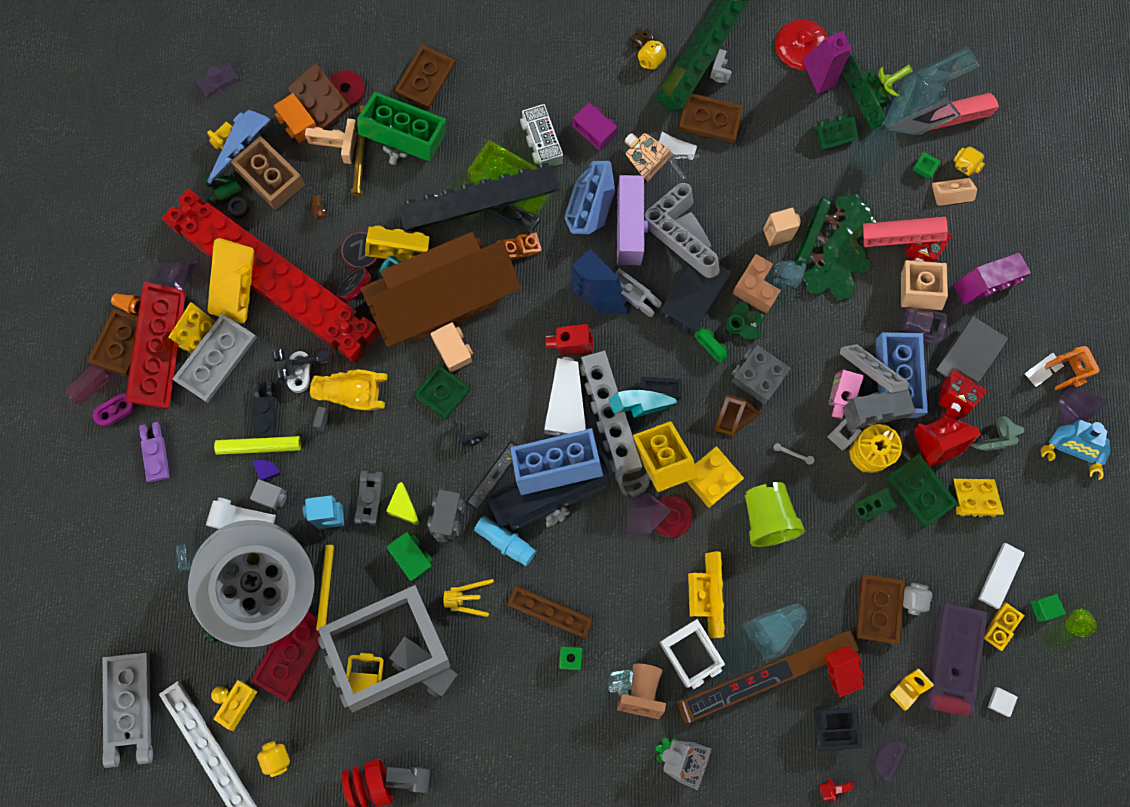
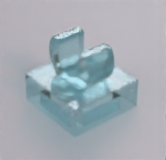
(620, 681)

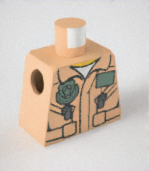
(647, 154)

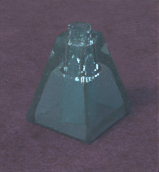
(775, 630)

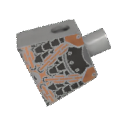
(686, 762)

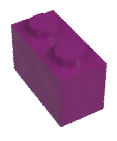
(594, 126)

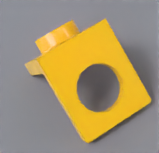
(909, 690)

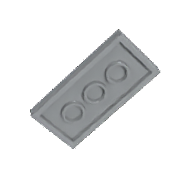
(214, 358)

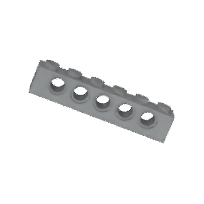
(599, 363)

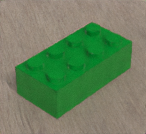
(401, 126)

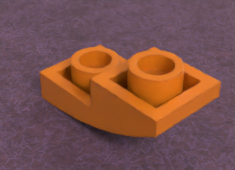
(522, 246)

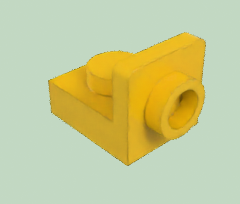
(220, 137)

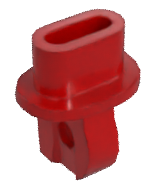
(830, 790)

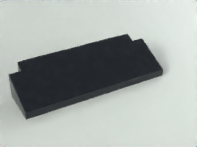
(519, 510)

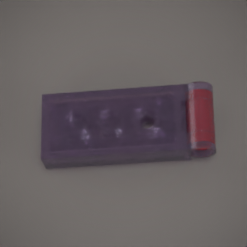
(956, 646)

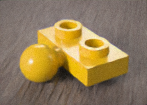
(233, 704)

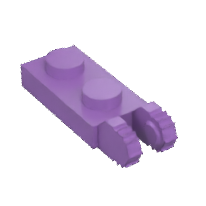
(154, 454)

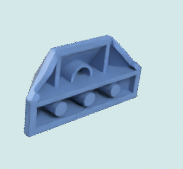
(591, 199)

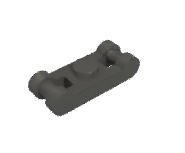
(369, 498)

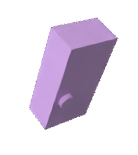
(630, 220)

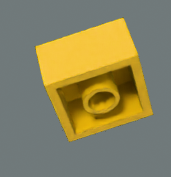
(714, 477)

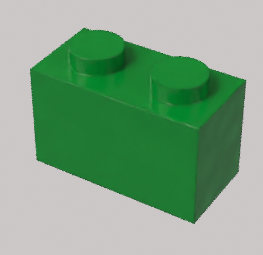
(410, 557)

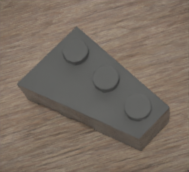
(878, 409)

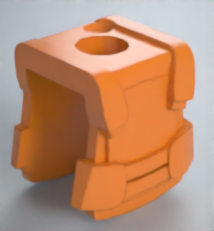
(1074, 358)

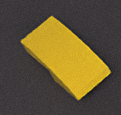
(1002, 626)

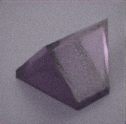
(175, 273)
(1079, 405)
(644, 513)

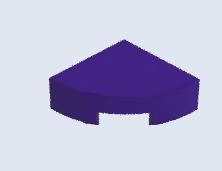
(266, 469)

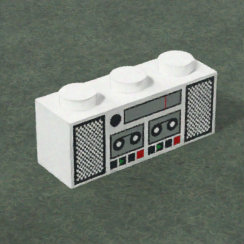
(541, 136)

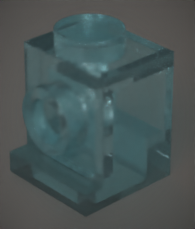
(789, 273)

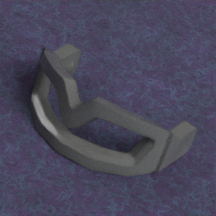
(644, 480)

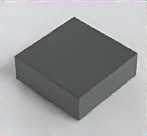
(320, 419)

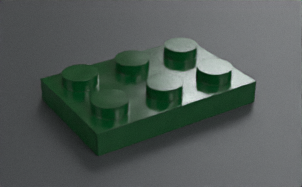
(921, 491)

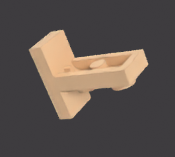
(336, 139)

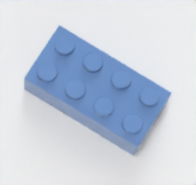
(905, 357)
(556, 461)

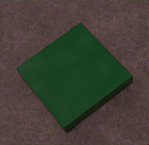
(442, 392)

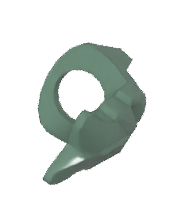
(1007, 435)

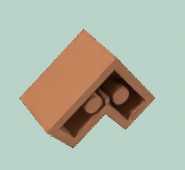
(753, 288)

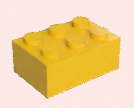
(665, 456)

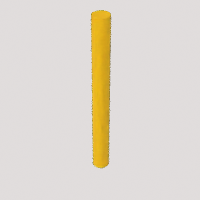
(325, 586)

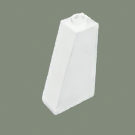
(565, 405)

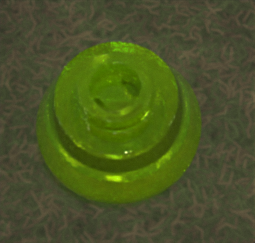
(1081, 623)

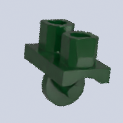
(875, 505)

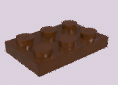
(425, 77)
(319, 97)
(711, 118)
(115, 343)
(880, 609)

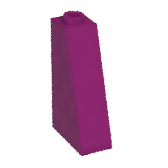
(827, 61)

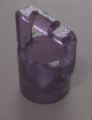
(920, 321)

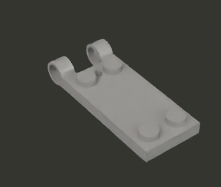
(126, 707)

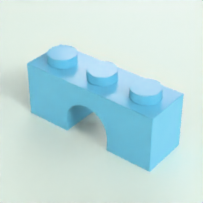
(323, 512)

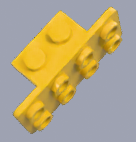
(230, 280)

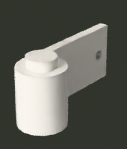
(224, 513)

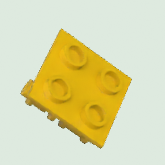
(191, 328)
(978, 497)

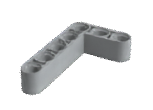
(662, 224)

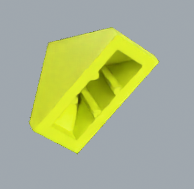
(401, 506)

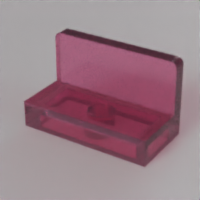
(86, 384)

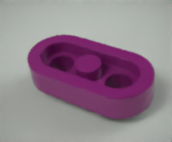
(114, 409)

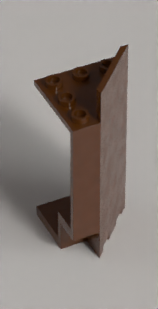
(440, 288)

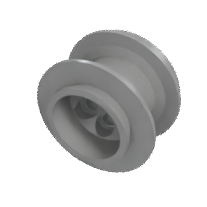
(269, 617)

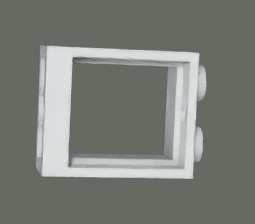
(713, 670)

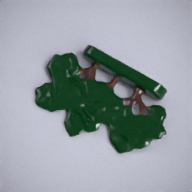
(840, 251)

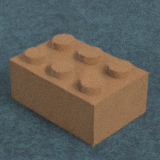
(268, 173)

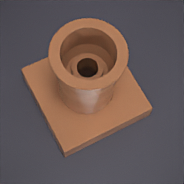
(643, 693)

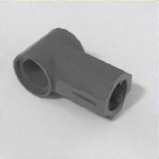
(413, 779)

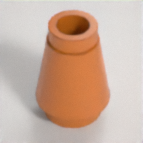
(128, 303)

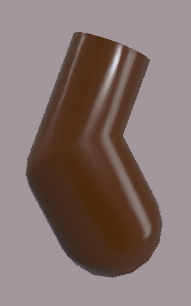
(317, 209)

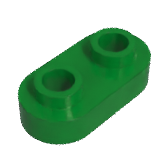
(706, 339)

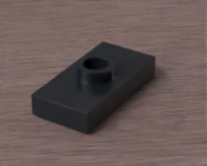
(667, 386)

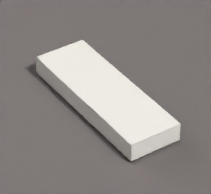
(1001, 576)

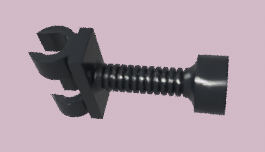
(285, 374)

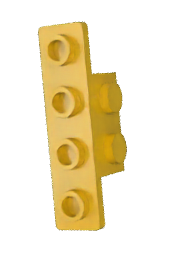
(707, 596)

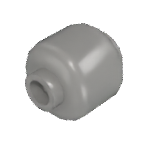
(917, 598)

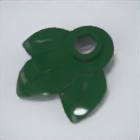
(747, 321)

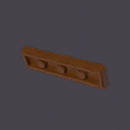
(550, 612)

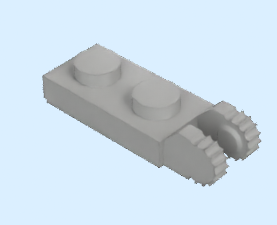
(637, 293)

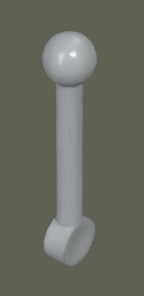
(809, 460)

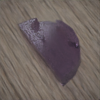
(888, 759)

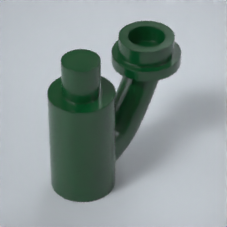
(226, 191)

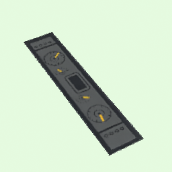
(492, 477)

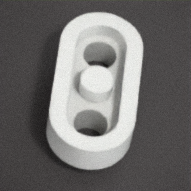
(300, 373)

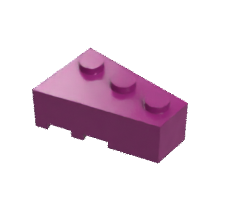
(992, 277)

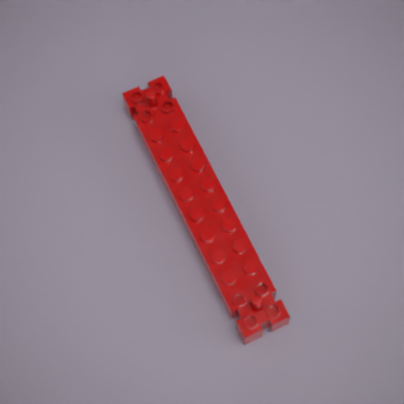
(276, 278)

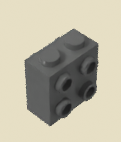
(760, 374)
(444, 522)

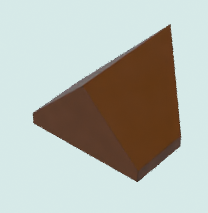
(734, 415)

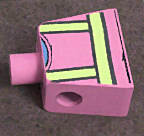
(846, 384)

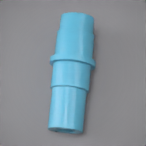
(505, 541)

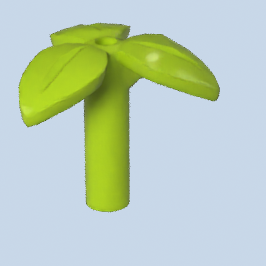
(888, 80)

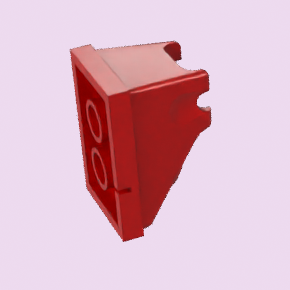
(944, 439)

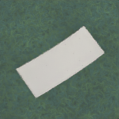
(677, 146)
(1039, 373)

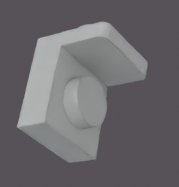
(719, 72)

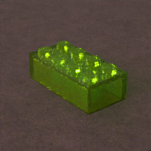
(496, 161)

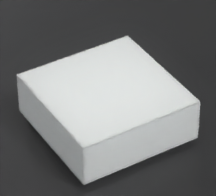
(1002, 702)

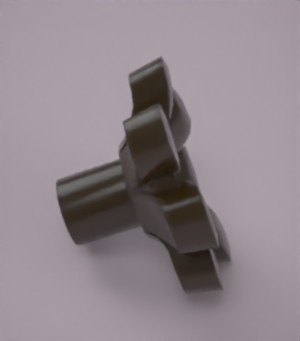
(641, 38)

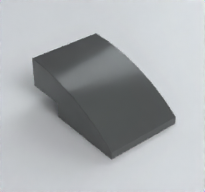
(972, 351)

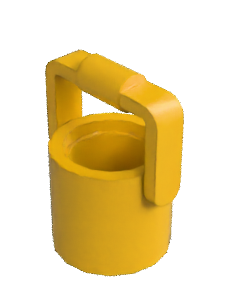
(361, 681)

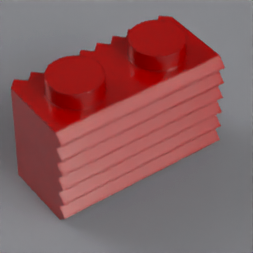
(845, 671)

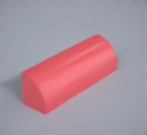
(973, 109)
(905, 231)

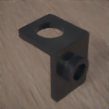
(473, 439)

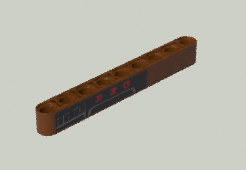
(763, 678)

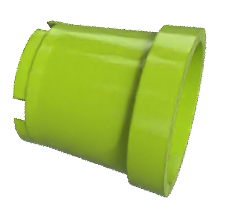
(771, 516)

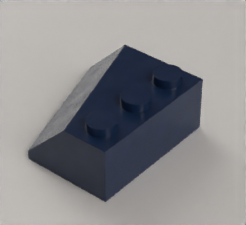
(597, 285)

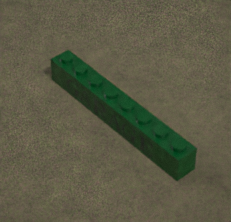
(700, 53)

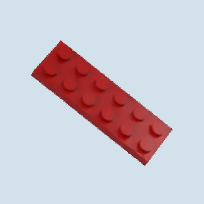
(153, 350)

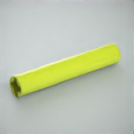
(257, 445)

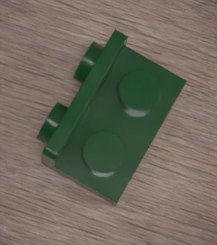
(836, 132)

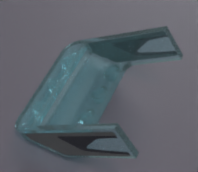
(919, 96)

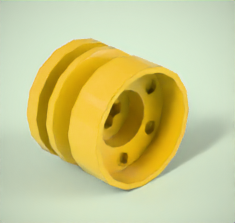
(865, 452)

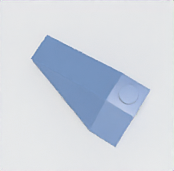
(244, 132)

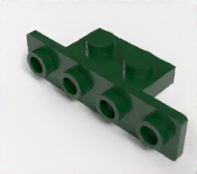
(867, 91)

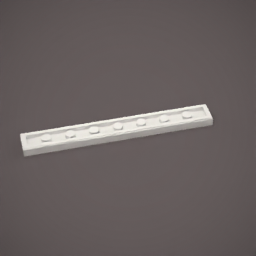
(205, 747)

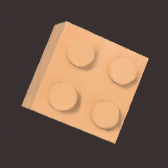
(924, 285)

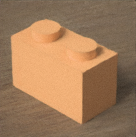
(781, 226)
(451, 347)

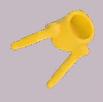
(454, 598)

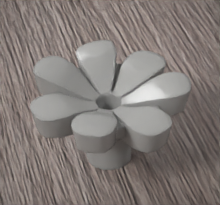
(394, 154)
(553, 518)

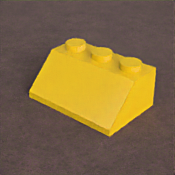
(386, 243)

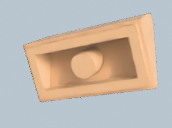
(954, 191)

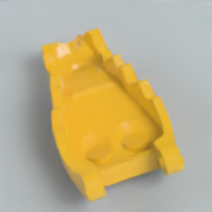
(352, 389)

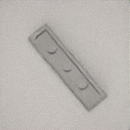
(874, 368)

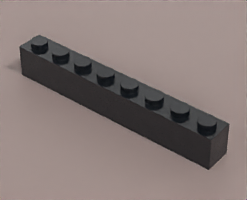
(479, 198)

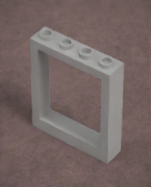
(399, 681)

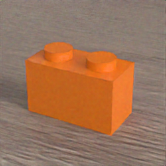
(294, 116)

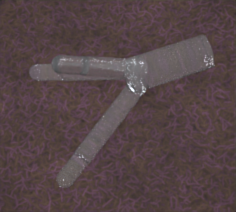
(681, 156)

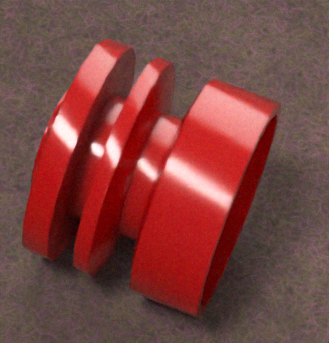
(362, 788)

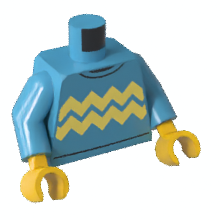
(1083, 441)

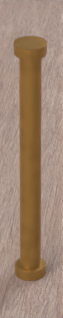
(356, 191)

